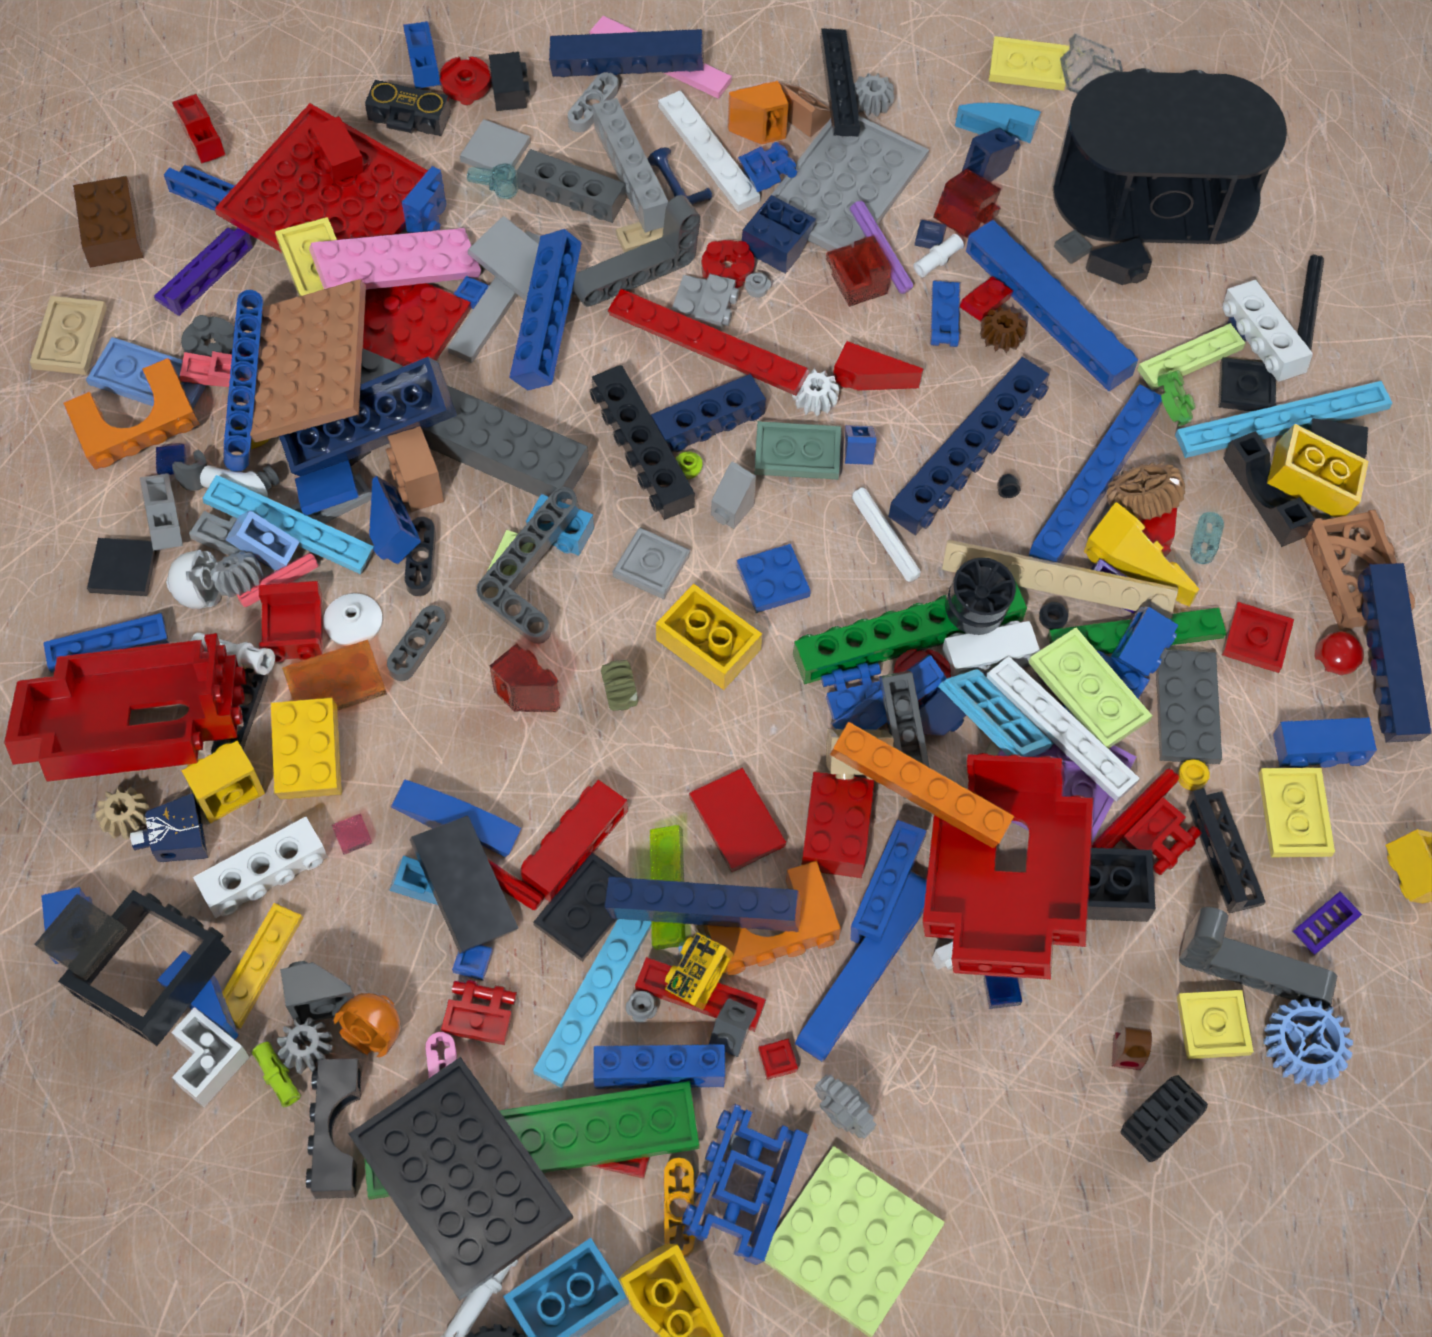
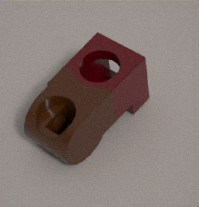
(1131, 1048)

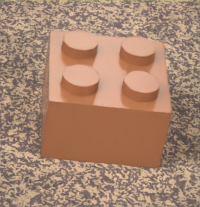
(414, 469)

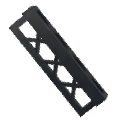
(1220, 855)

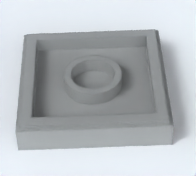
(494, 146)
(651, 563)

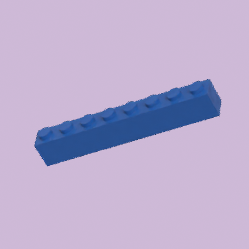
(1052, 305)
(1094, 478)

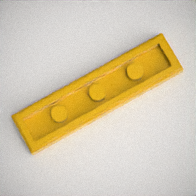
(260, 961)

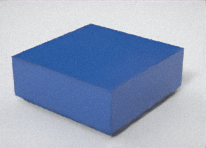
(471, 290)
(473, 962)

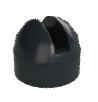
(1008, 486)

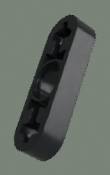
(426, 566)

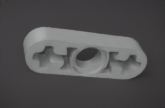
(594, 91)

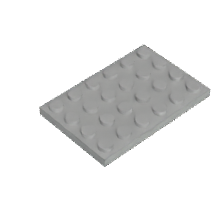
(848, 170)

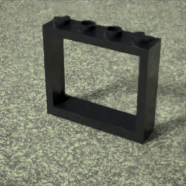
(181, 989)

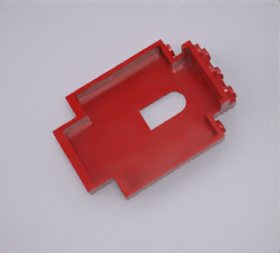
(82, 713)
(1012, 919)

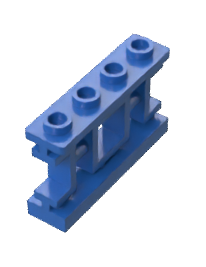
(768, 1193)

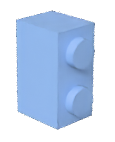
(263, 539)

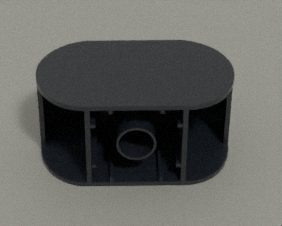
(1167, 157)

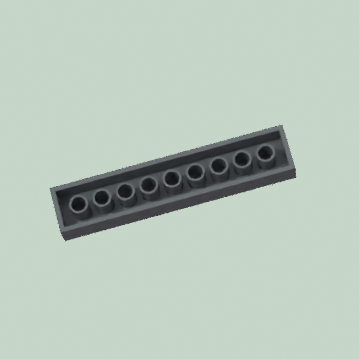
(498, 440)

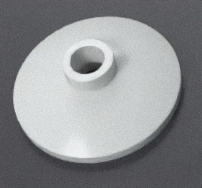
(356, 629)

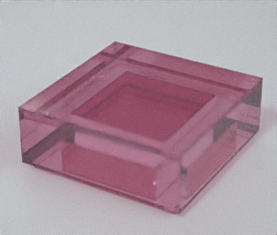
(352, 834)

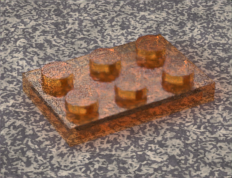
(343, 674)

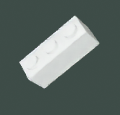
(986, 651)

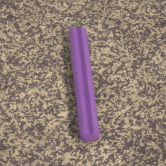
(870, 228)

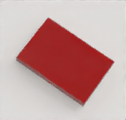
(737, 820)

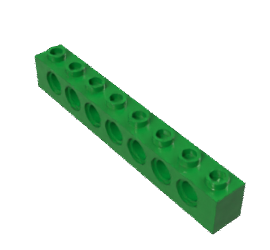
(872, 650)

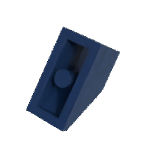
(939, 713)

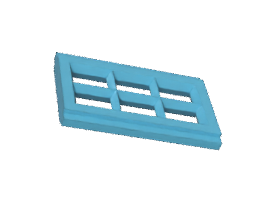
(975, 680)

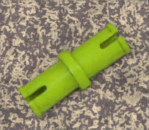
(276, 1074)

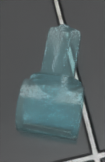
(500, 180)

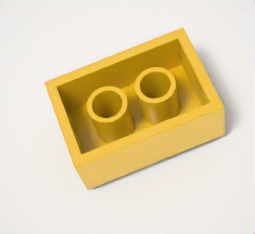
(1318, 472)
(708, 636)
(305, 748)

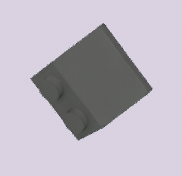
(313, 991)

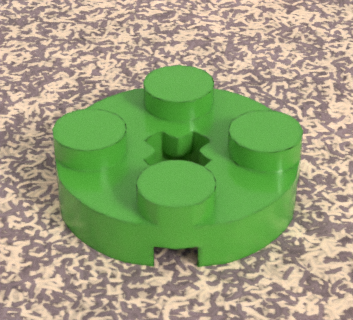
(1176, 402)

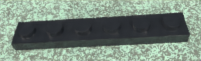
(839, 82)

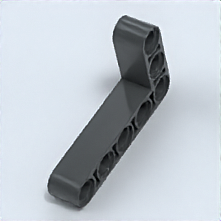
(645, 262)
(525, 562)
(1212, 953)

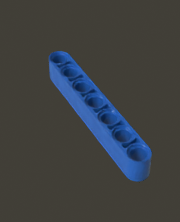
(239, 390)
(862, 974)

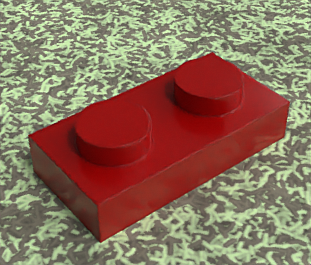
(985, 297)

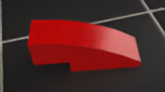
(199, 128)

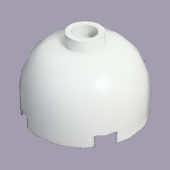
(191, 580)

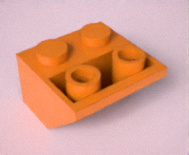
(759, 113)

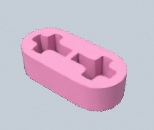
(433, 1061)

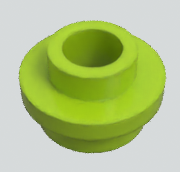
(693, 470)

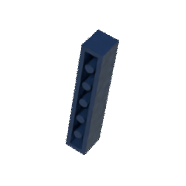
(626, 53)
(1394, 653)
(703, 904)

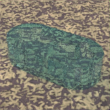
(1201, 536)

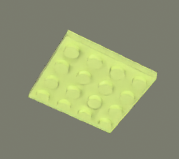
(852, 1241)

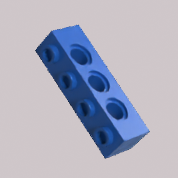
(658, 1066)

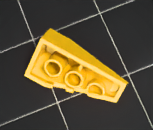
(1126, 548)
(668, 1295)

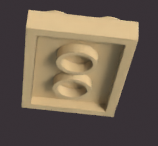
(68, 335)

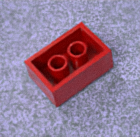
(838, 824)

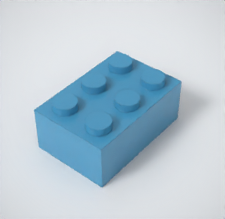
(568, 1295)

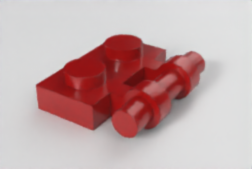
(1154, 828)
(479, 1021)

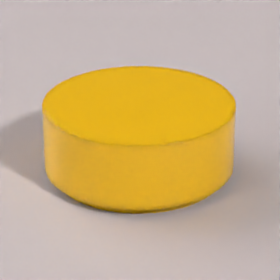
(1193, 774)

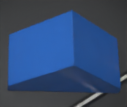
(859, 444)

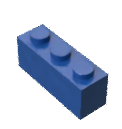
(1324, 742)

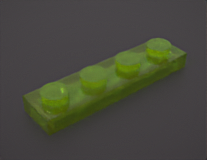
(667, 865)

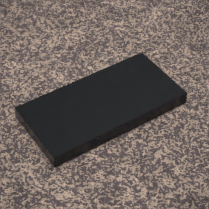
(463, 884)

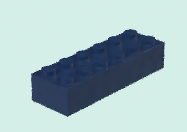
(387, 406)

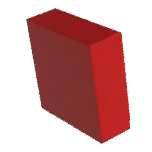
(777, 1059)

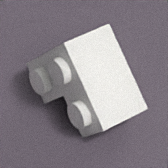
(213, 1060)

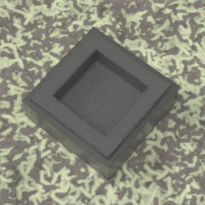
(1073, 246)

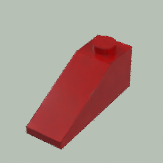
(871, 370)

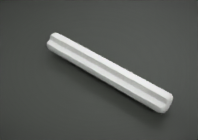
(886, 534)

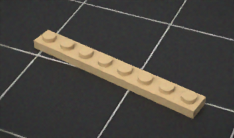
(1069, 579)

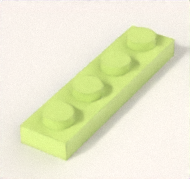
(1193, 354)

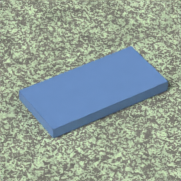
(121, 372)

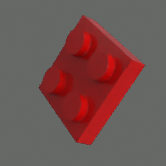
(1258, 637)

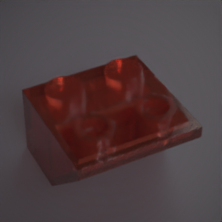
(524, 683)

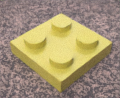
(1214, 1024)

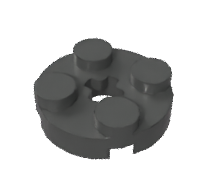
(207, 328)

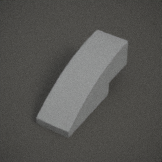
(161, 511)

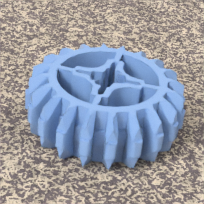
(1333, 1058)

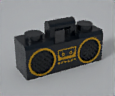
(407, 108)

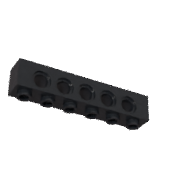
(616, 385)

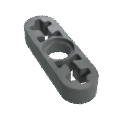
(416, 656)

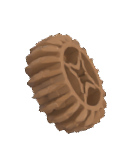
(1147, 490)

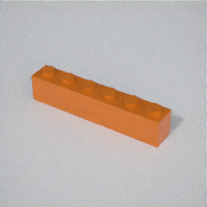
(922, 785)

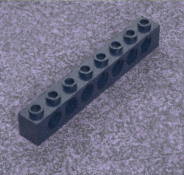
(1006, 395)

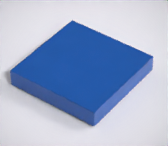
(326, 488)

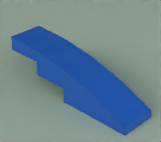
(437, 808)

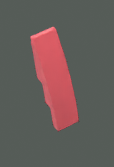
(207, 369)

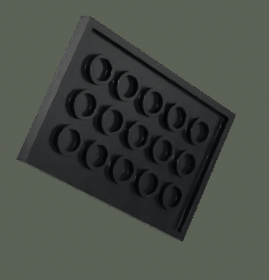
(460, 1177)

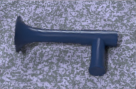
(660, 159)

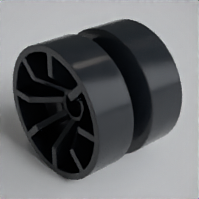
(980, 596)

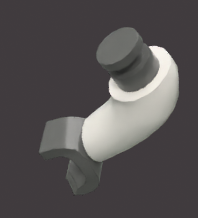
(201, 475)

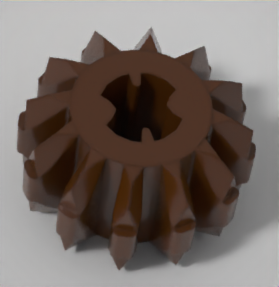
(1003, 329)

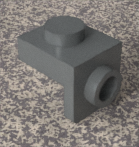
(732, 1026)

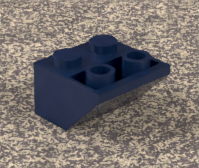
(778, 233)

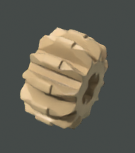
(118, 803)

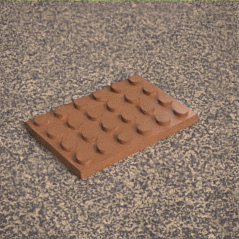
(309, 361)

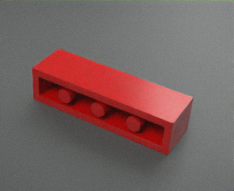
(574, 840)

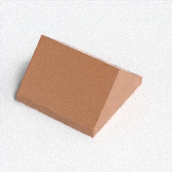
(804, 109)

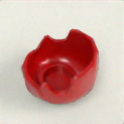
(1340, 653)

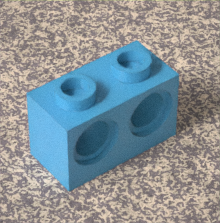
(582, 524)

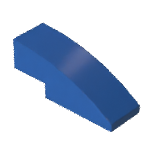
(421, 54)

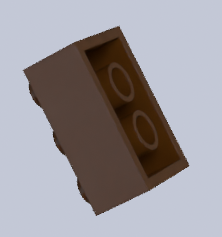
(108, 221)

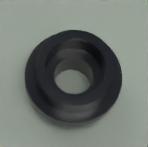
(1057, 610)

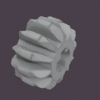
(873, 94)
(236, 574)
(308, 1032)

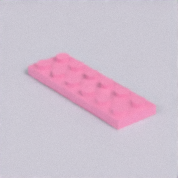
(395, 259)

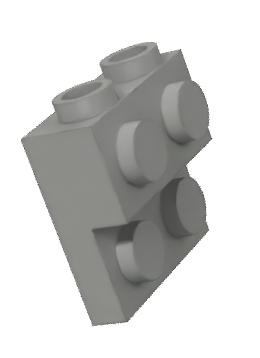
(706, 300)

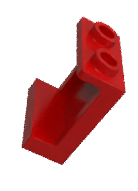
(292, 620)

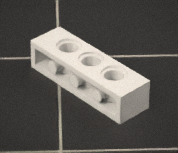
(1267, 331)
(243, 867)

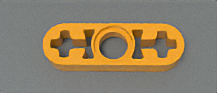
(670, 1183)

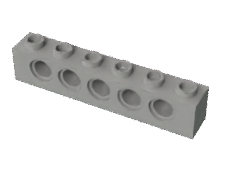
(630, 164)

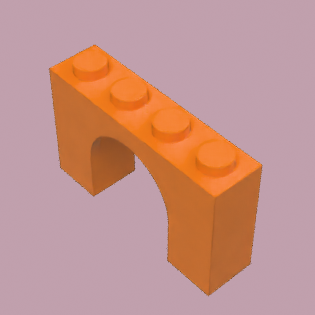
(169, 416)
(816, 927)

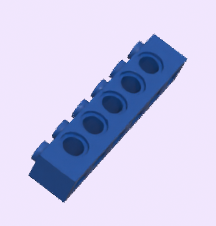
(545, 310)

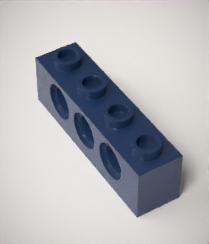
(716, 403)

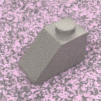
(733, 496)

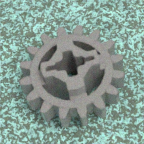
(845, 1106)

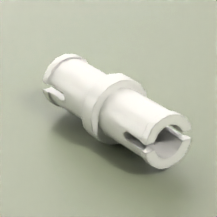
(938, 255)

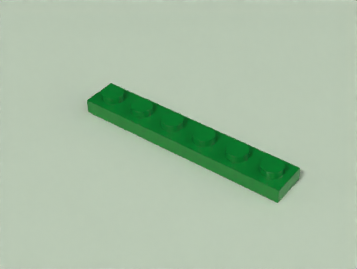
(1192, 627)

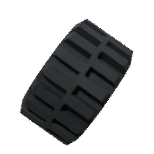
(1163, 1118)

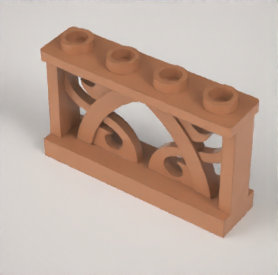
(1335, 584)

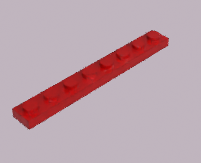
(708, 342)

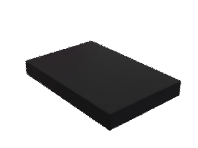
(578, 912)

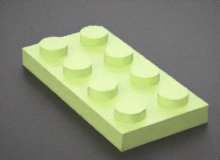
(1090, 688)

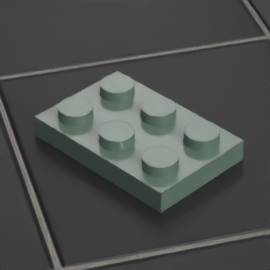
(797, 450)

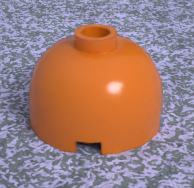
(369, 1023)

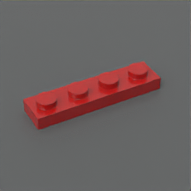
(653, 982)

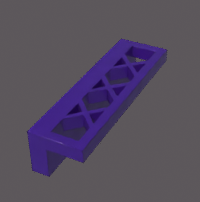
(204, 270)

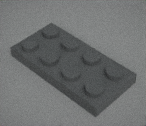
(1188, 707)

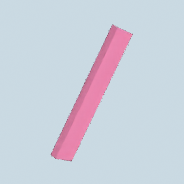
(709, 81)

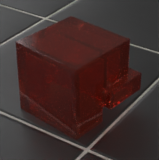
(967, 203)
(860, 270)

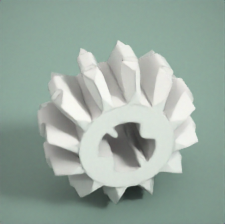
(817, 393)

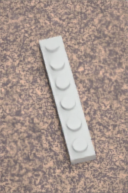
(709, 151)
(1063, 729)

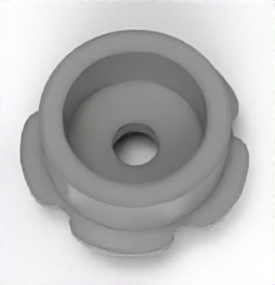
(754, 289)
(647, 1000)

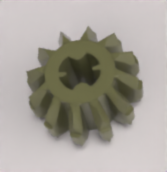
(619, 685)

